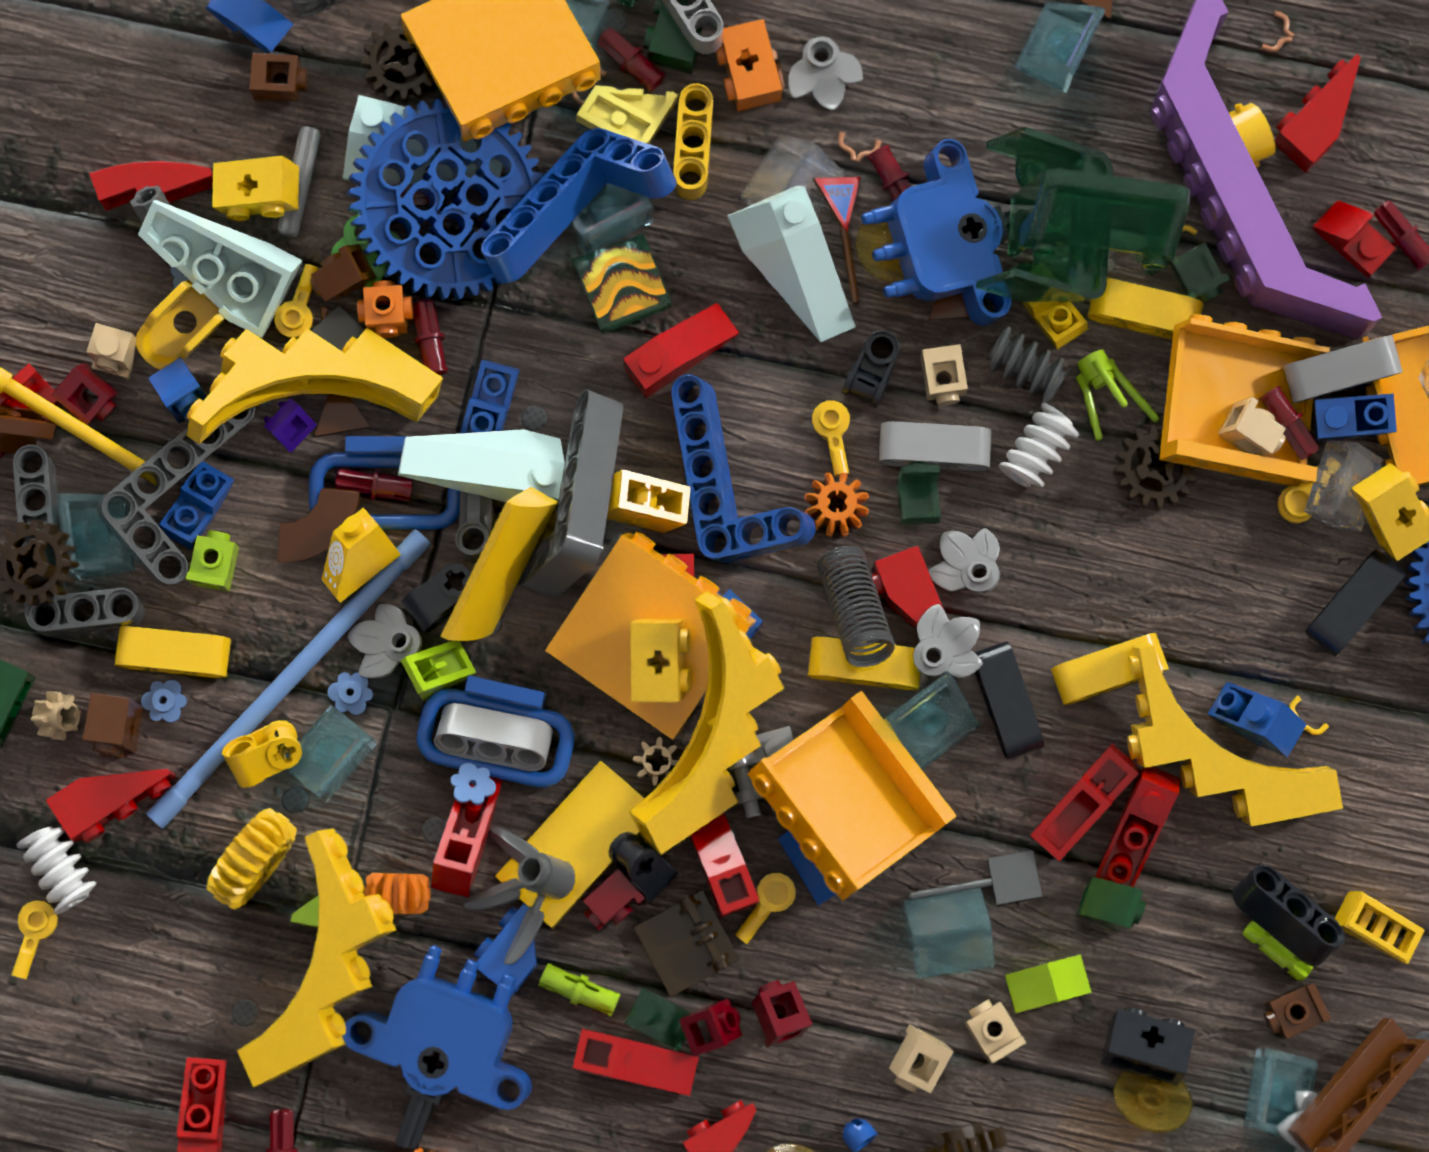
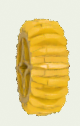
(251, 858)

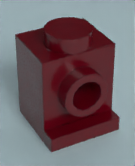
(73, 395)
(611, 901)
(789, 1002)
(721, 1022)

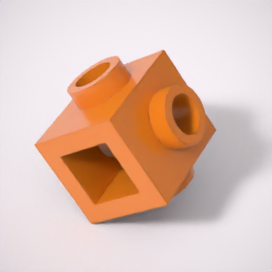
(386, 322)

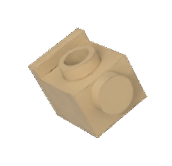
(112, 351)
(946, 361)
(1252, 429)
(993, 1047)
(933, 1059)

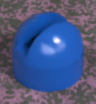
(858, 1134)

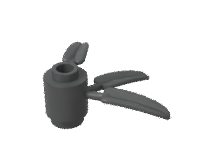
(536, 873)

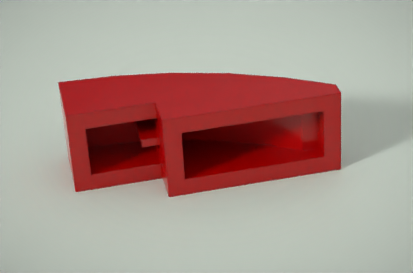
(177, 180)
(1085, 802)

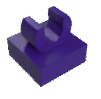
(289, 424)

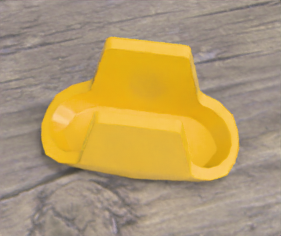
(160, 341)

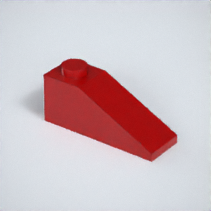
(678, 349)
(905, 584)
(463, 844)

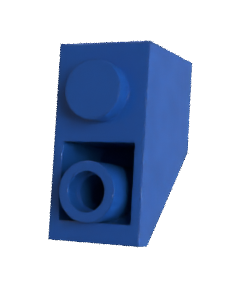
(177, 388)
(1354, 417)
(1258, 718)
(492, 953)

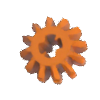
(836, 490)
(401, 891)

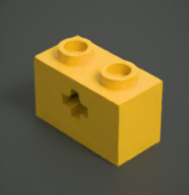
(255, 187)
(648, 502)
(1394, 510)
(647, 640)

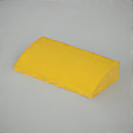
(500, 566)
(581, 835)

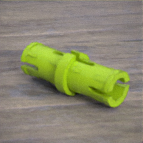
(579, 990)

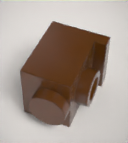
(270, 67)
(342, 273)
(1279, 1018)

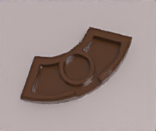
(313, 532)

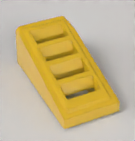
(1355, 923)

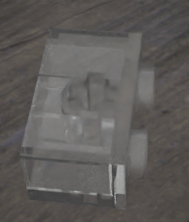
(1331, 495)

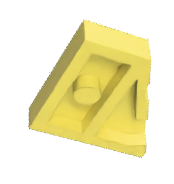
(626, 111)

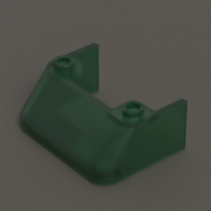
(1099, 213)
(1073, 271)

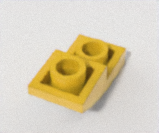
(1057, 320)

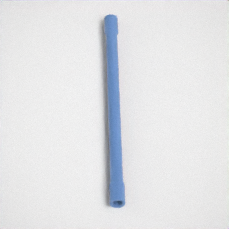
(177, 796)

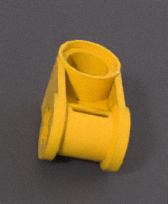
(259, 754)

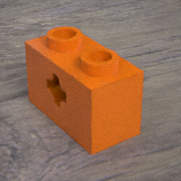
(750, 44)

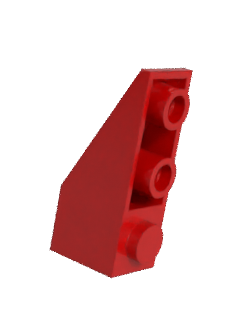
(1318, 125)
(97, 800)
(1139, 826)
(724, 867)
(635, 1062)

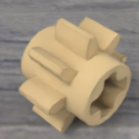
(56, 715)
(649, 753)

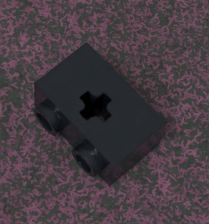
(1128, 1049)

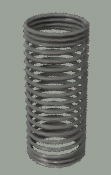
(859, 637)

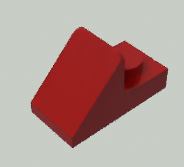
(1353, 237)

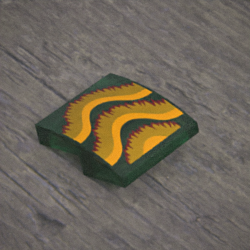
(622, 283)

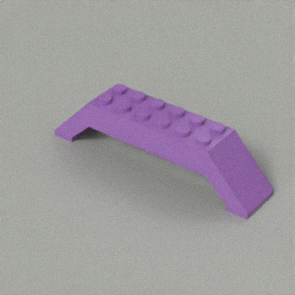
(1236, 198)

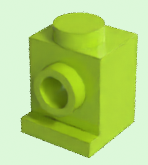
(215, 575)

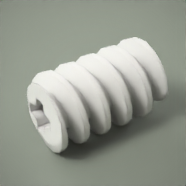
(1038, 447)
(57, 867)

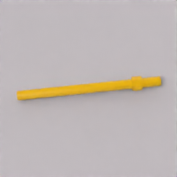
(70, 424)

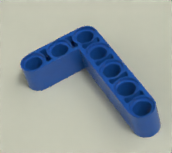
(567, 189)
(719, 485)

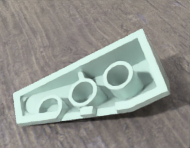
(365, 120)
(792, 254)
(227, 266)
(486, 462)

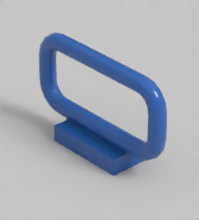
(380, 453)
(505, 699)

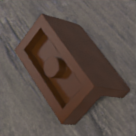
(22, 427)

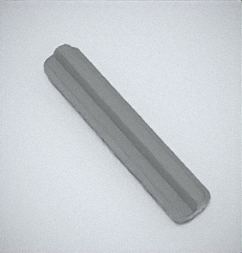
(305, 158)

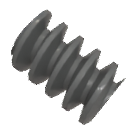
(1027, 365)

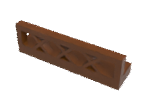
(1360, 1090)

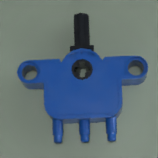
(930, 240)
(450, 1020)

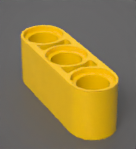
(693, 124)
(1142, 308)
(172, 652)
(830, 664)
(1100, 670)

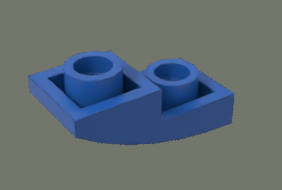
(254, 19)
(490, 398)
(196, 505)

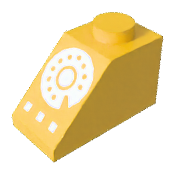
(356, 554)

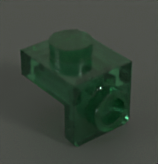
(1199, 274)
(918, 494)
(658, 1019)

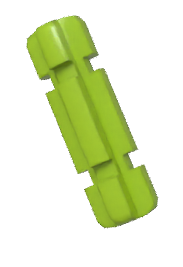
(1276, 951)

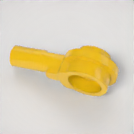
(294, 316)
(831, 422)
(1293, 501)
(775, 894)
(36, 923)

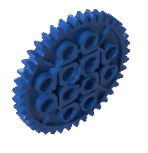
(381, 203)

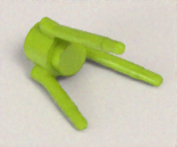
(1101, 371)

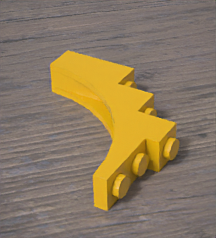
(310, 365)
(1169, 736)
(699, 783)
(336, 970)

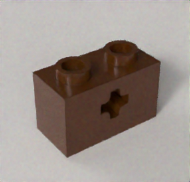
(112, 725)

